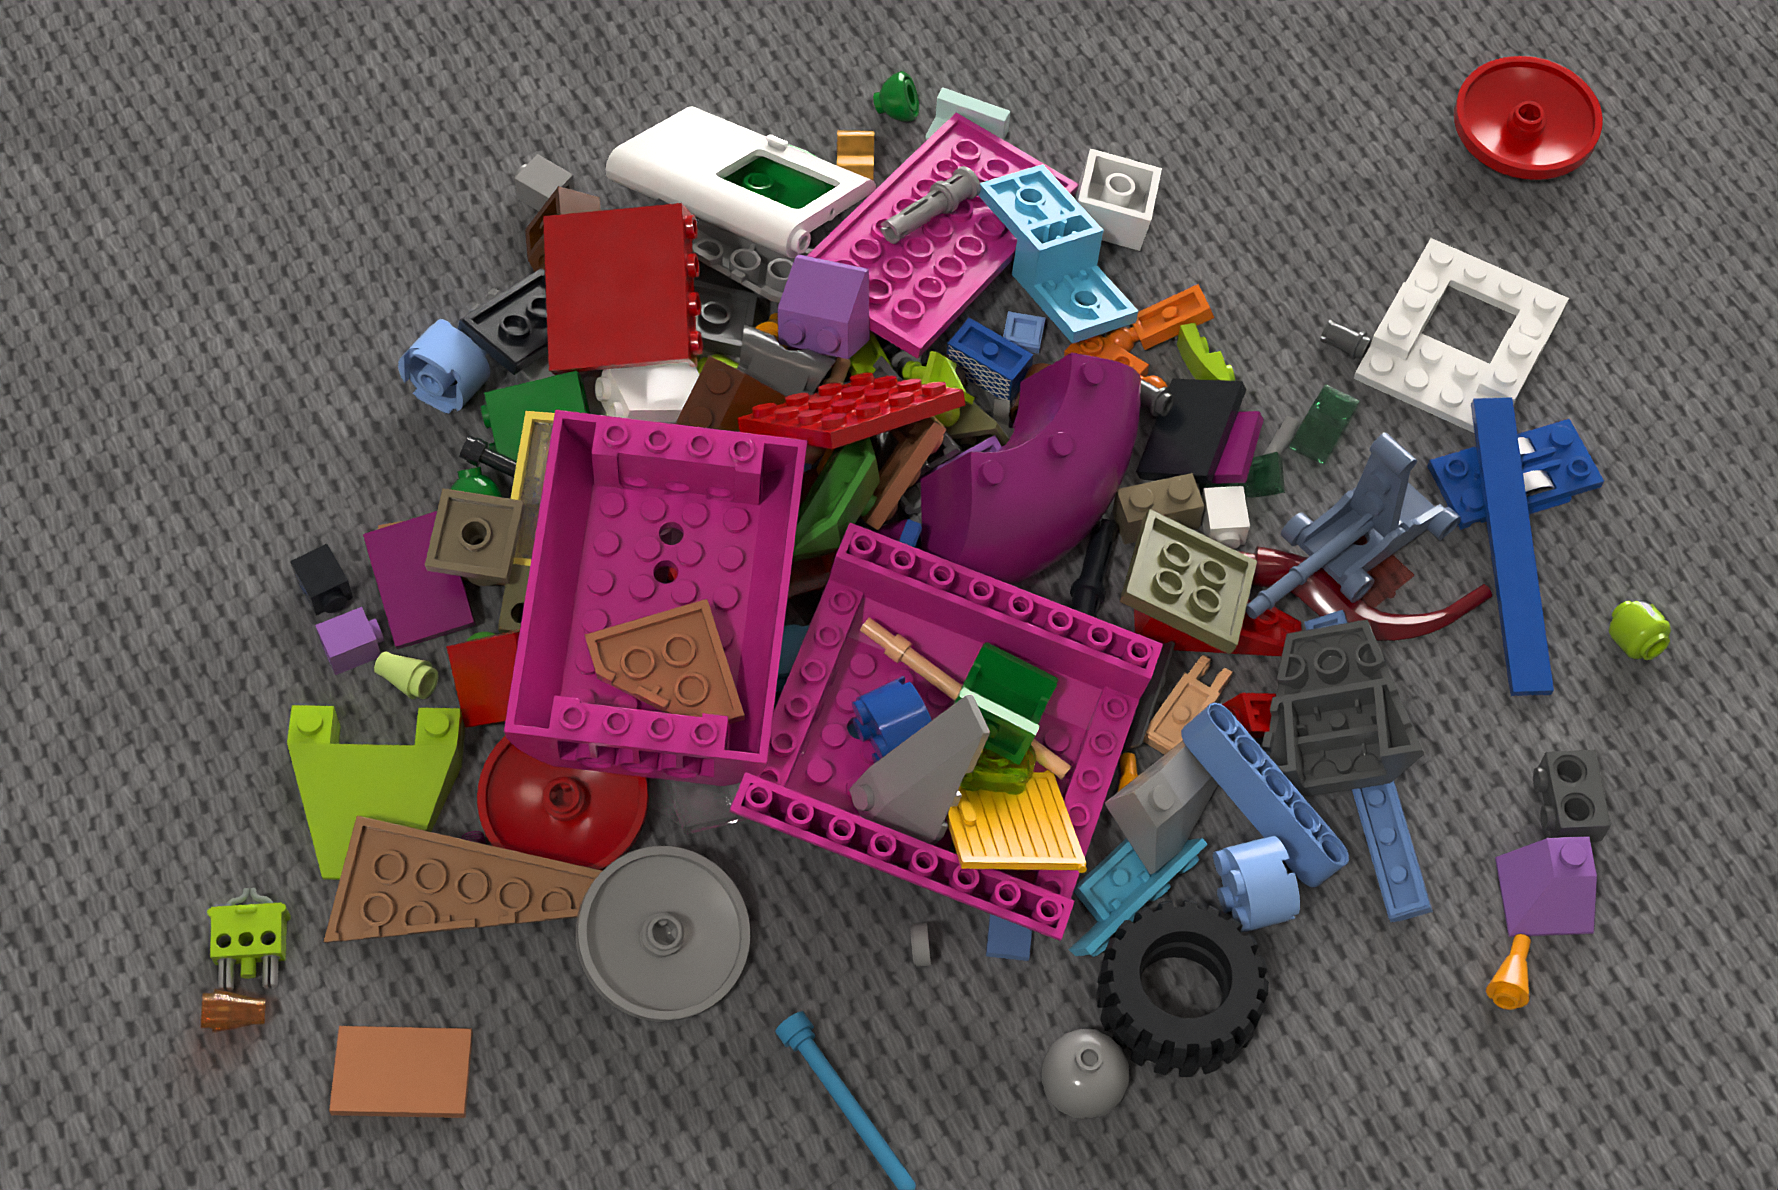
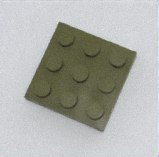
(1189, 581)

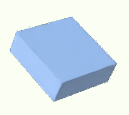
(1024, 330)

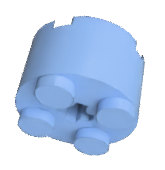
(440, 359)
(1257, 883)

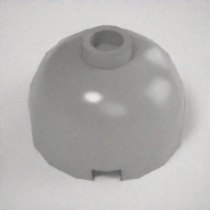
(1085, 1073)

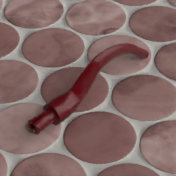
(1324, 597)

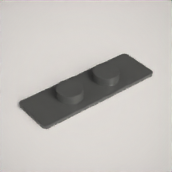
(1145, 707)

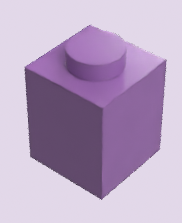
(350, 640)

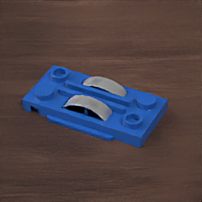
(1551, 459)

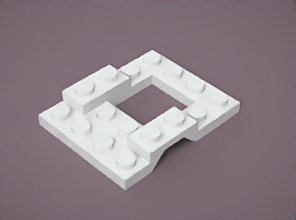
(1442, 377)

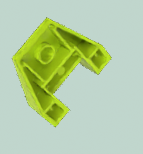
(368, 780)

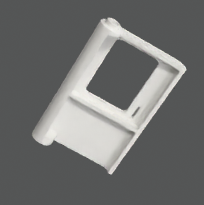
(695, 150)

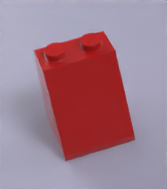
(484, 676)

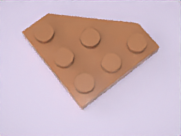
(669, 662)

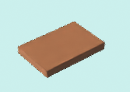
(401, 1072)

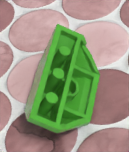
(836, 499)

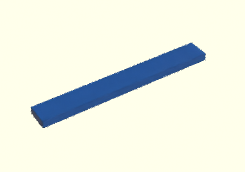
(1511, 547)

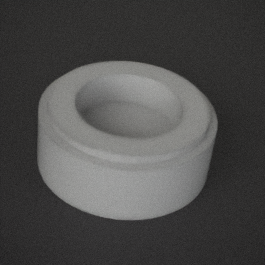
(920, 944)

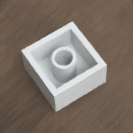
(1119, 196)

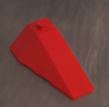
(1257, 636)

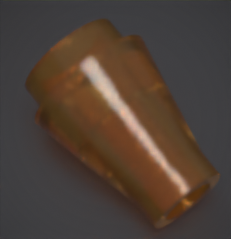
(231, 1010)

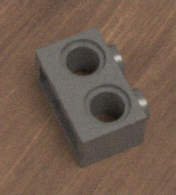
(1582, 797)

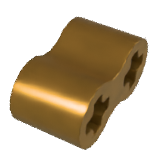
(856, 152)

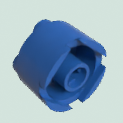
(889, 716)

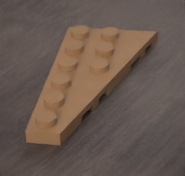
(429, 883)

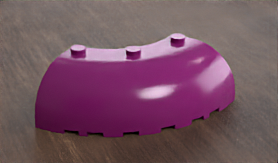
(1049, 483)

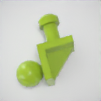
(938, 370)

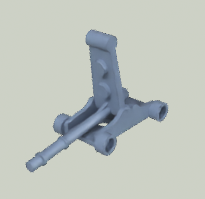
(1379, 508)

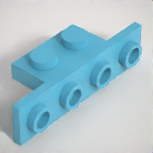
(1122, 887)

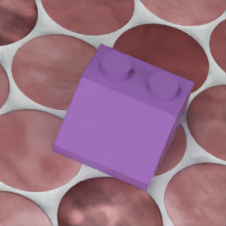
(825, 307)

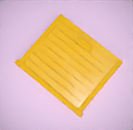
(1016, 830)

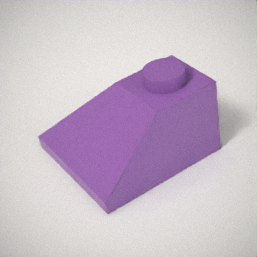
(1549, 887)

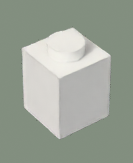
(1225, 515)

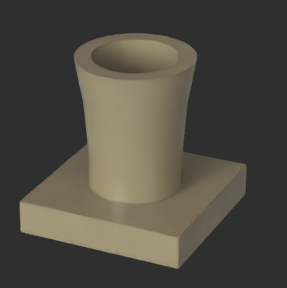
(475, 536)

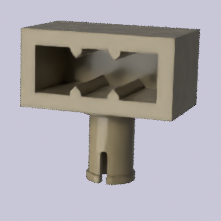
(1171, 497)

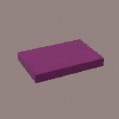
(415, 600)

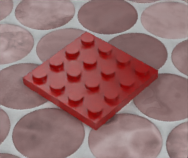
(851, 410)

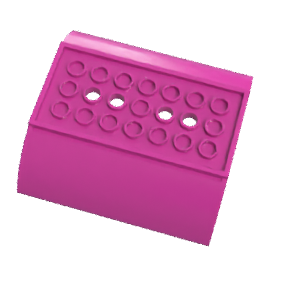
(947, 619)

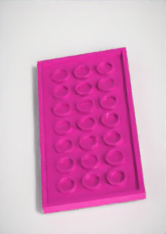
(945, 263)

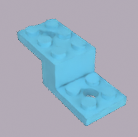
(1057, 253)

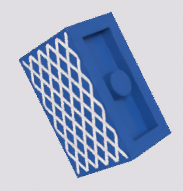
(989, 359)

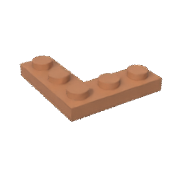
(904, 466)

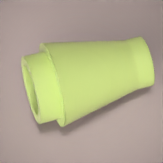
(408, 674)

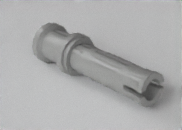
(942, 198)

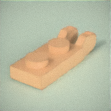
(1183, 705)

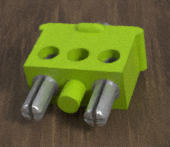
(244, 924)

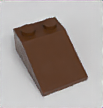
(723, 396)

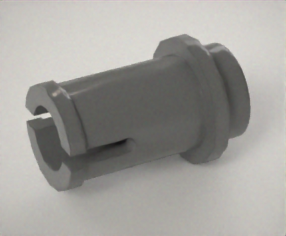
(1346, 339)
(1158, 400)

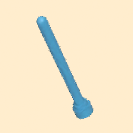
(797, 1033)

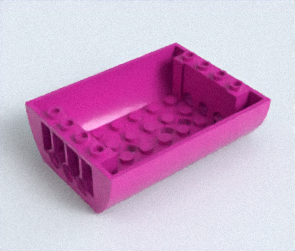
(594, 566)

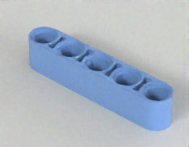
(1264, 793)

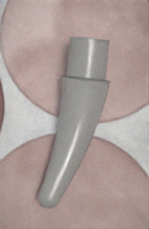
(1283, 436)

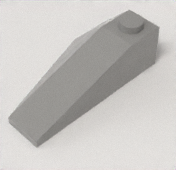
(743, 260)
(922, 775)
(1163, 806)

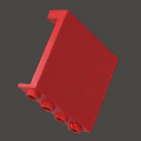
(621, 288)

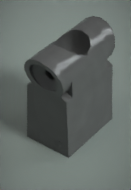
(779, 368)

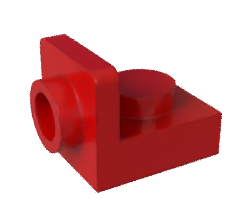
(1252, 711)

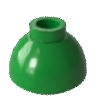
(898, 98)
(474, 482)

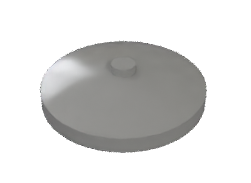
(662, 933)

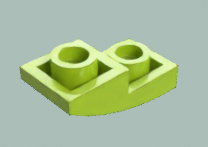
(1197, 358)

